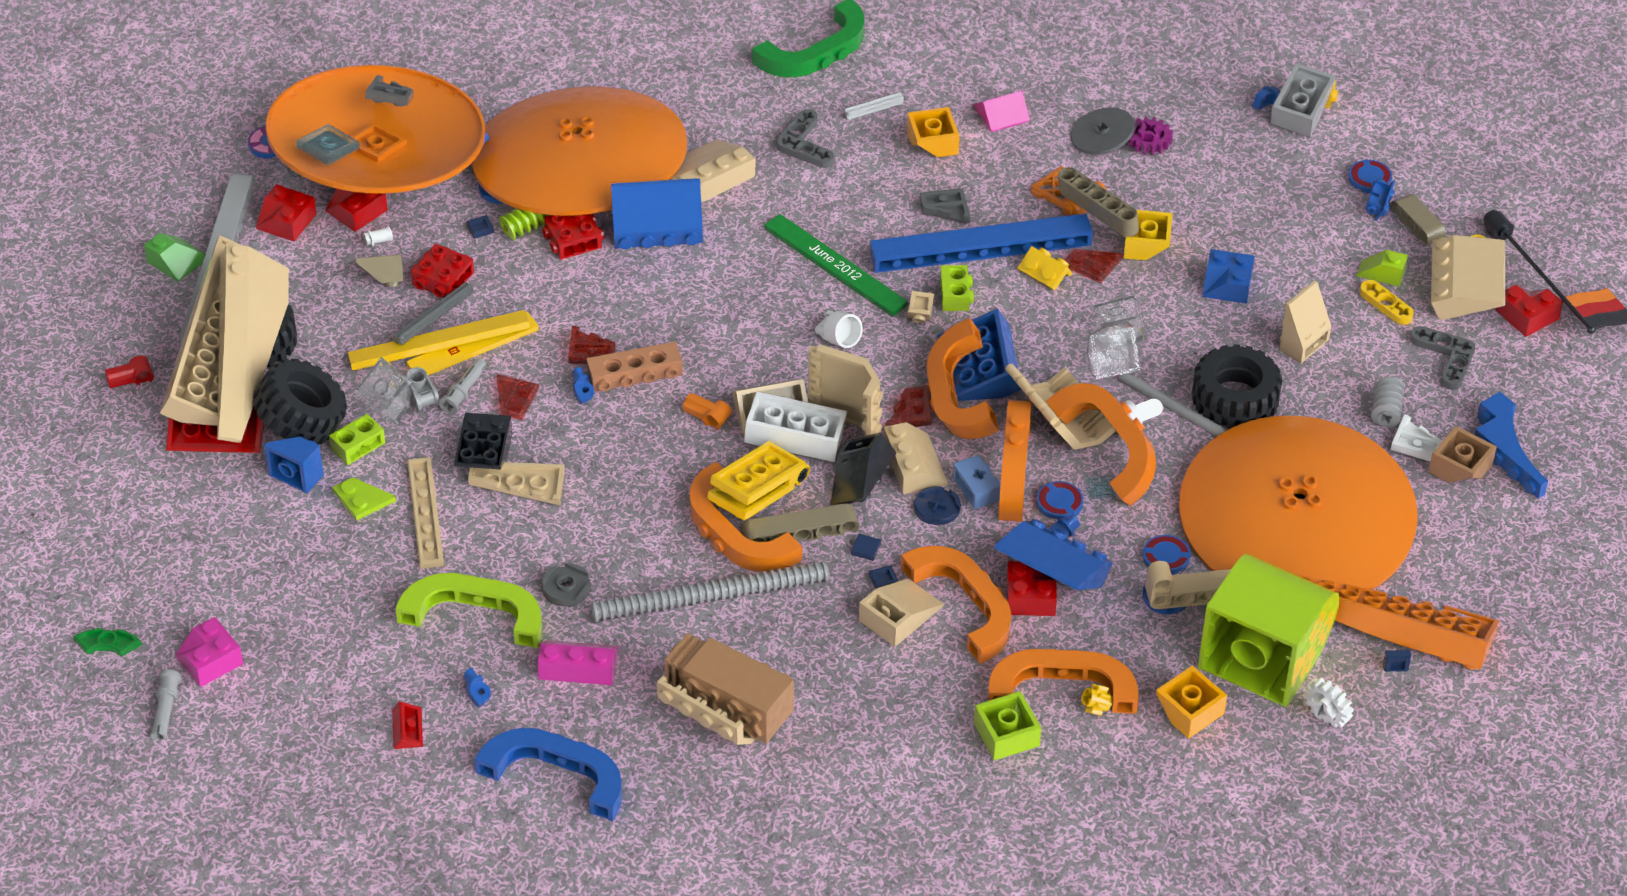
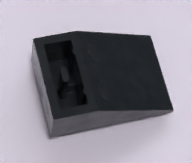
(484, 441)
(860, 468)

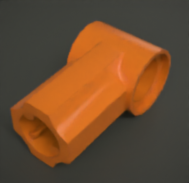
(711, 413)

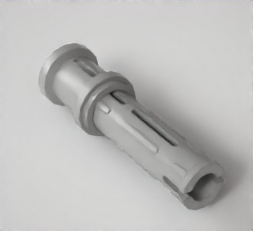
(459, 391)
(166, 696)

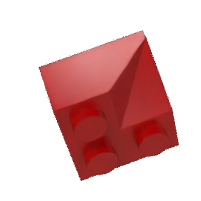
(356, 208)
(286, 212)
(1530, 309)
(1030, 591)

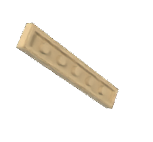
(425, 513)

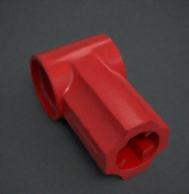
(135, 372)

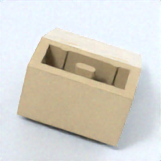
(1305, 324)
(897, 610)

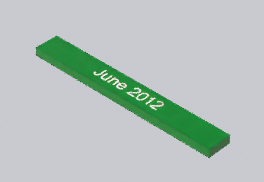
(836, 265)

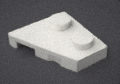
(1414, 440)

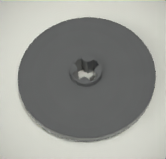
(1102, 130)

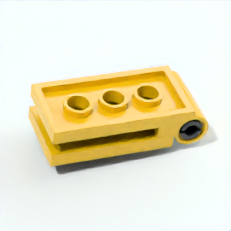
(757, 480)

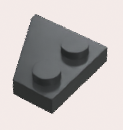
(392, 93)
(946, 204)

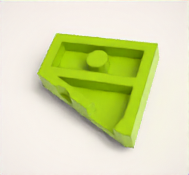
(362, 497)

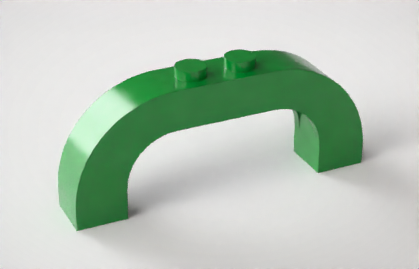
(820, 55)

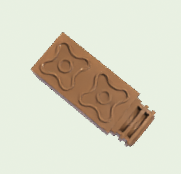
(732, 683)

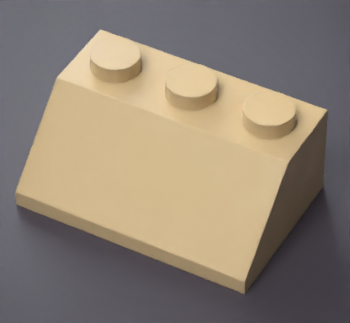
(744, 398)
(915, 460)

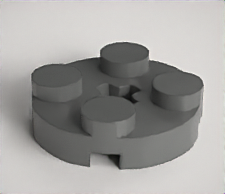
(570, 595)

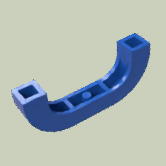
(559, 751)

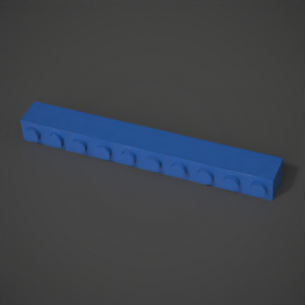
(980, 243)

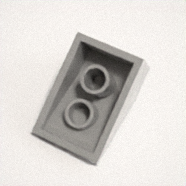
(1302, 100)

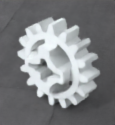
(1328, 702)

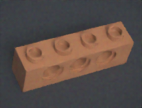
(634, 366)

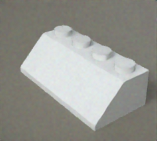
(795, 426)

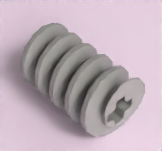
(1387, 402)

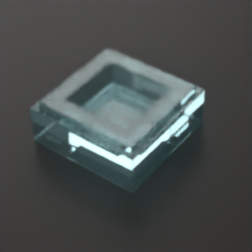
(1100, 487)

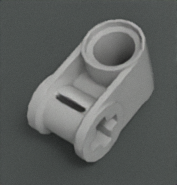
(422, 390)

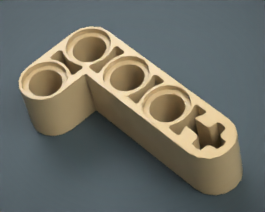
(1181, 589)

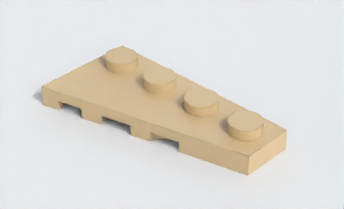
(525, 480)

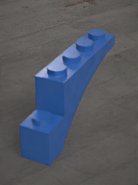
(1497, 428)

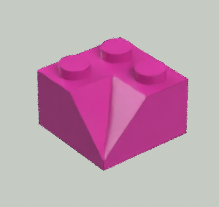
(209, 652)

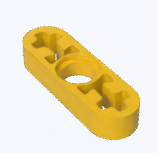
(1385, 295)

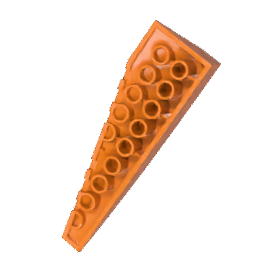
(1416, 625)

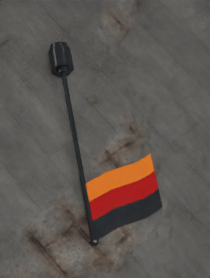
(1592, 308)

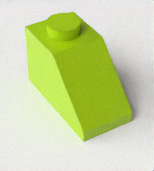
(1384, 267)

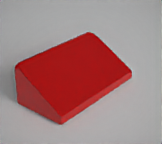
(407, 726)

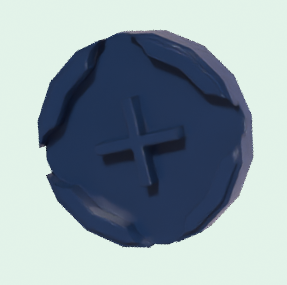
(937, 505)

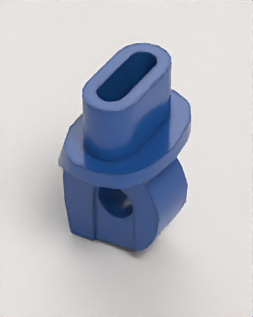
(1265, 97)
(581, 383)
(1066, 526)
(475, 685)

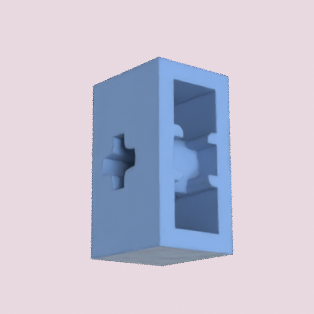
(977, 481)

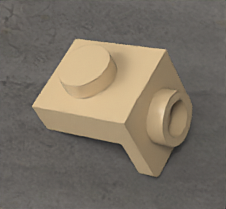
(920, 306)

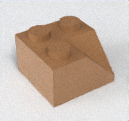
(1462, 456)

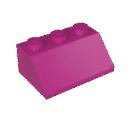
(577, 662)

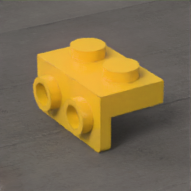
(1044, 268)

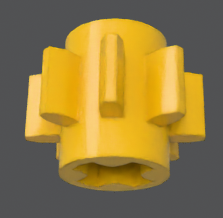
(1096, 699)

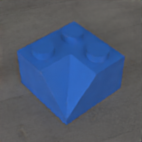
(1228, 276)
(295, 462)

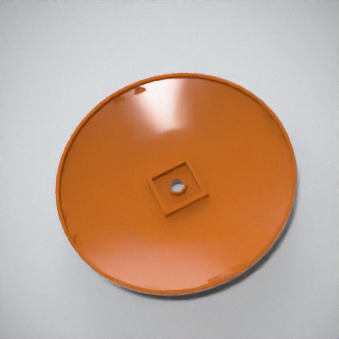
(572, 143)
(397, 145)
(1345, 531)

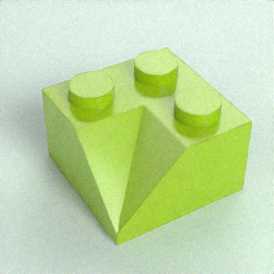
(1007, 725)

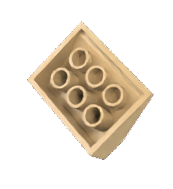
(718, 166)
(1467, 275)

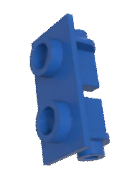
(1380, 196)

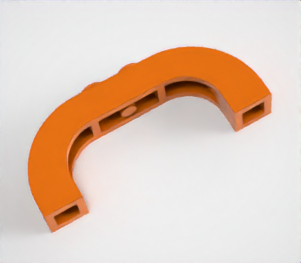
(945, 354)
(1014, 460)
(1141, 466)
(727, 539)
(951, 563)
(1070, 666)

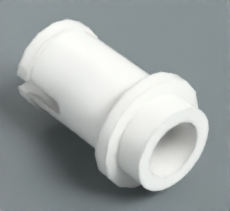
(377, 236)

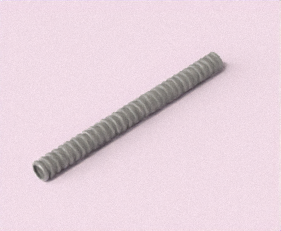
(710, 591)

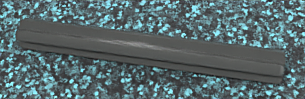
(433, 313)

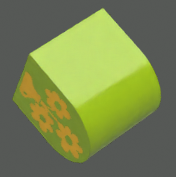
(1266, 629)

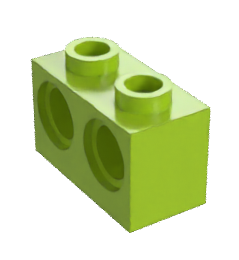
(955, 288)
(357, 439)

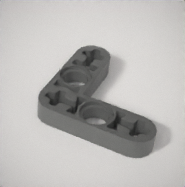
(797, 141)
(1456, 354)

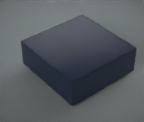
(480, 226)
(866, 547)
(882, 576)
(1396, 660)

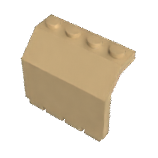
(846, 384)
(1085, 430)
(699, 711)

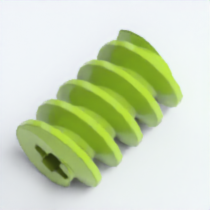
(520, 220)

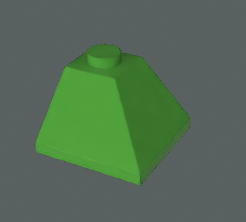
(173, 255)

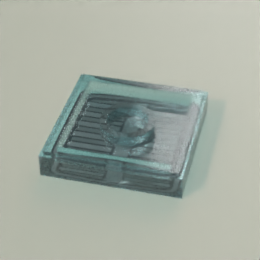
(327, 144)

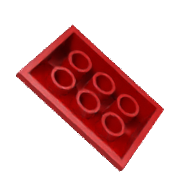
(204, 437)

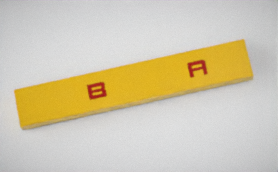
(447, 357)

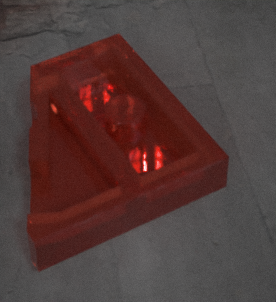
(1093, 264)
(588, 346)
(515, 396)
(913, 408)

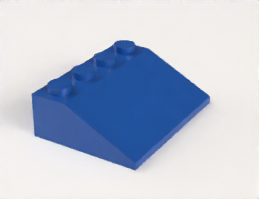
(657, 213)
(983, 371)
(1056, 555)

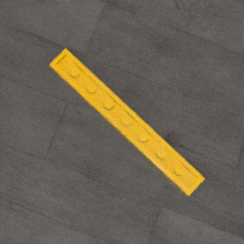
(440, 339)

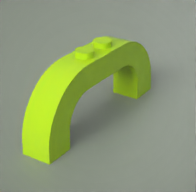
(473, 591)

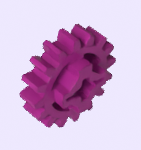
(1151, 136)

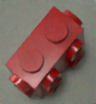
(572, 234)
(442, 270)

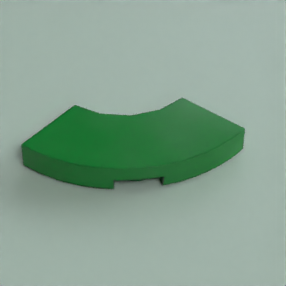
(100, 640)

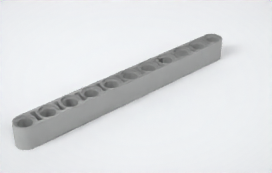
(227, 225)

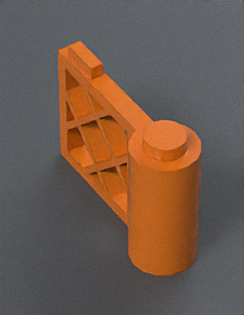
(1068, 207)

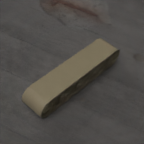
(1098, 201)
(803, 524)

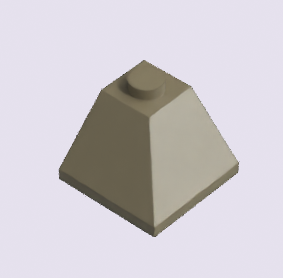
(384, 268)

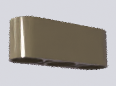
(1418, 218)

